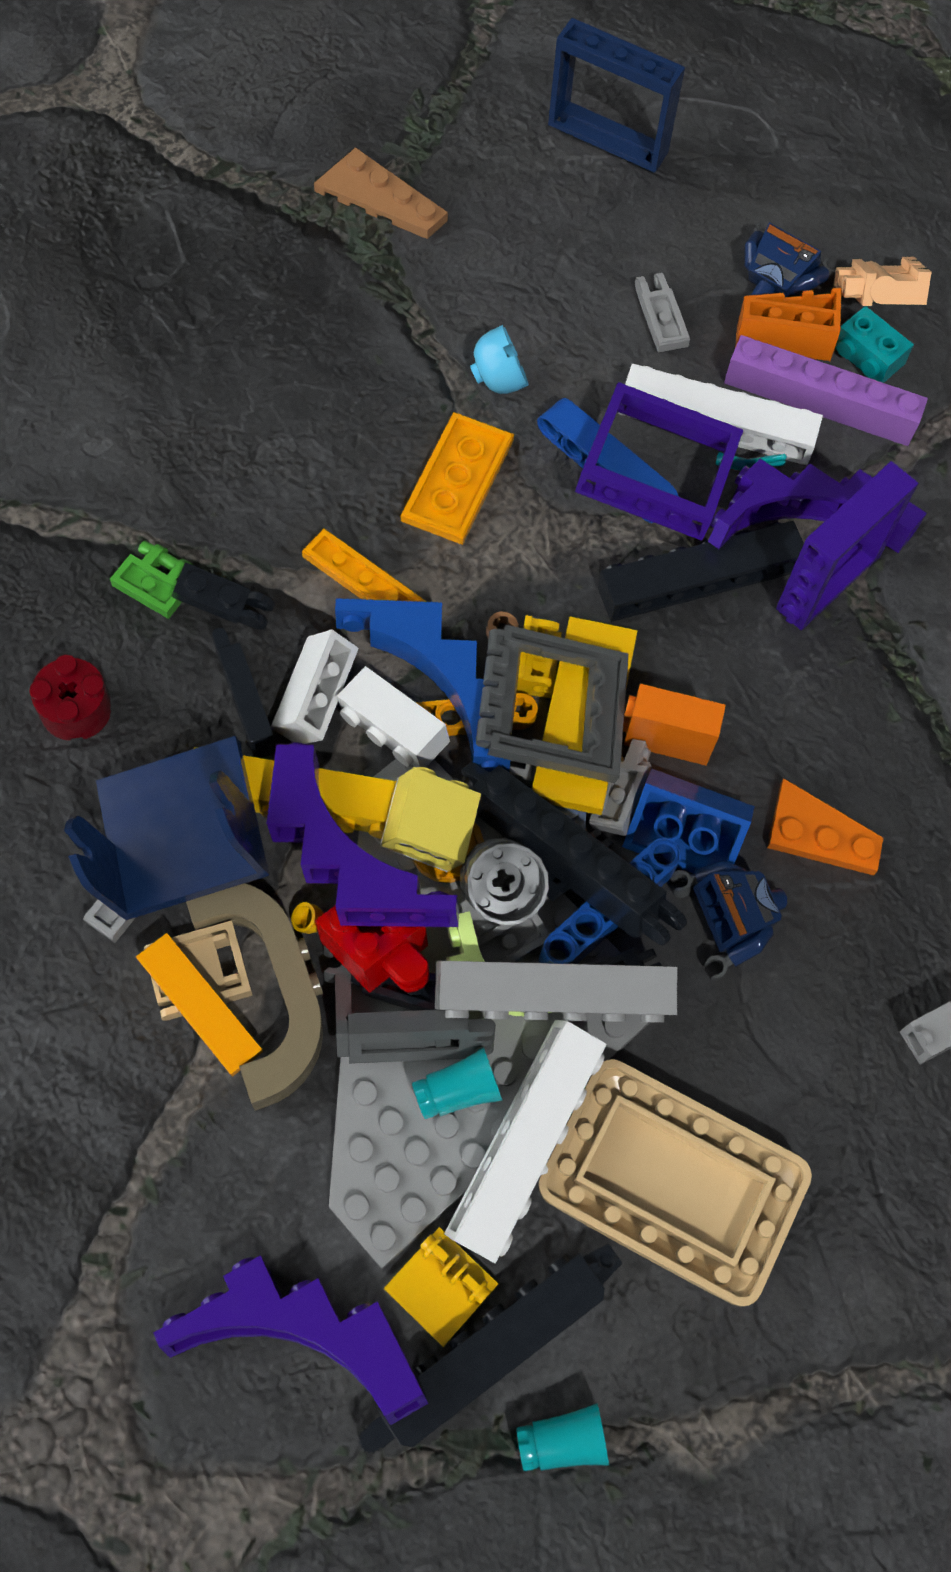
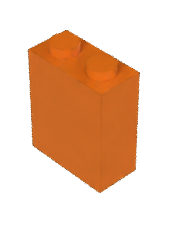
(673, 723)

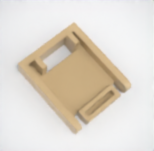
(201, 950)

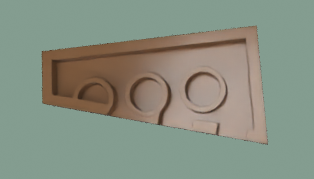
(381, 193)

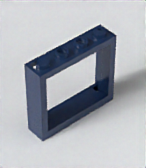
(627, 62)

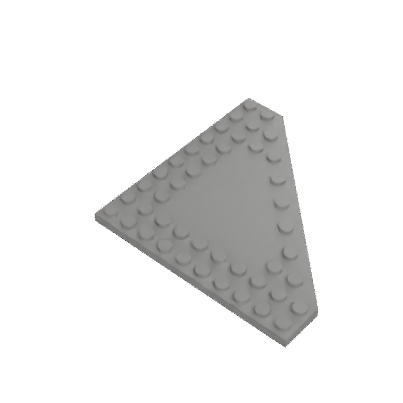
(390, 1163)

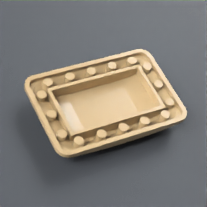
(676, 1183)

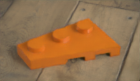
(821, 833)

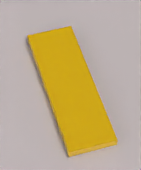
(567, 718)

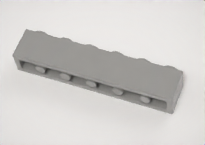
(555, 988)

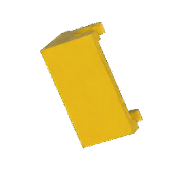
(537, 672)

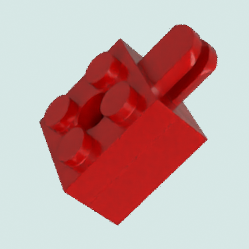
(377, 952)

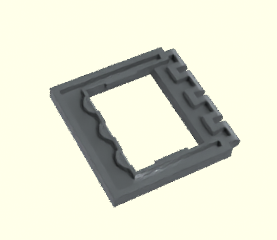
(603, 712)

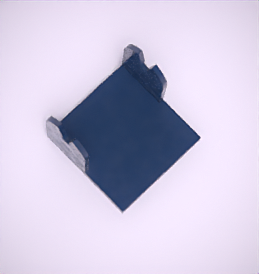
(171, 832)

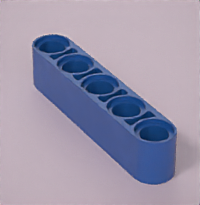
(574, 435)
(578, 946)

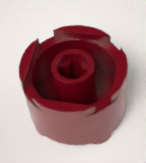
(71, 698)

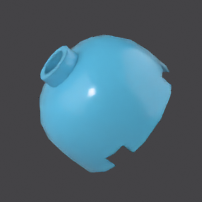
(498, 363)

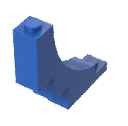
(414, 634)

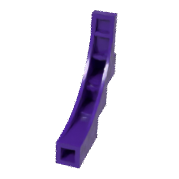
(770, 495)

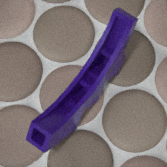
(305, 1316)

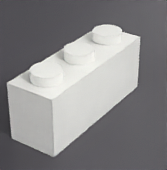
(314, 687)
(392, 719)

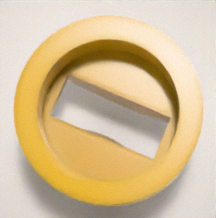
(304, 917)

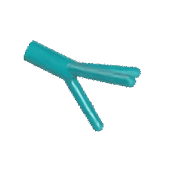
(739, 462)

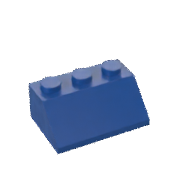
(698, 819)

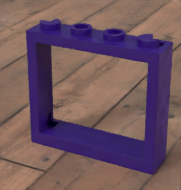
(644, 499)
(846, 545)

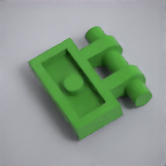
(146, 583)

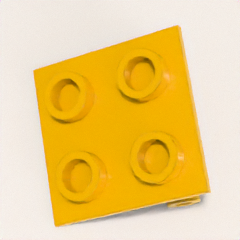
(441, 1286)

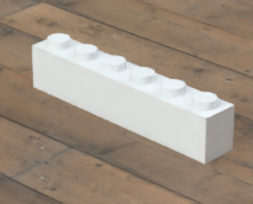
(766, 424)
(526, 1140)

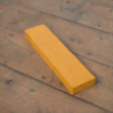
(355, 570)
(199, 1004)

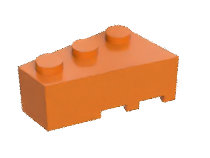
(797, 324)

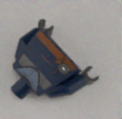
(784, 263)
(737, 909)

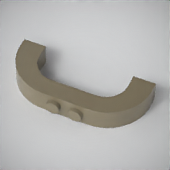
(287, 1067)

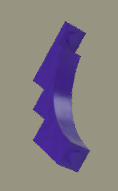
(367, 888)

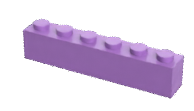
(825, 390)

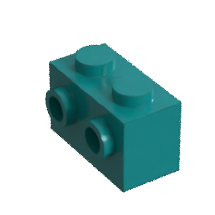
(873, 345)

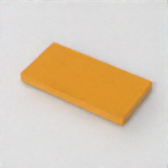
(457, 478)

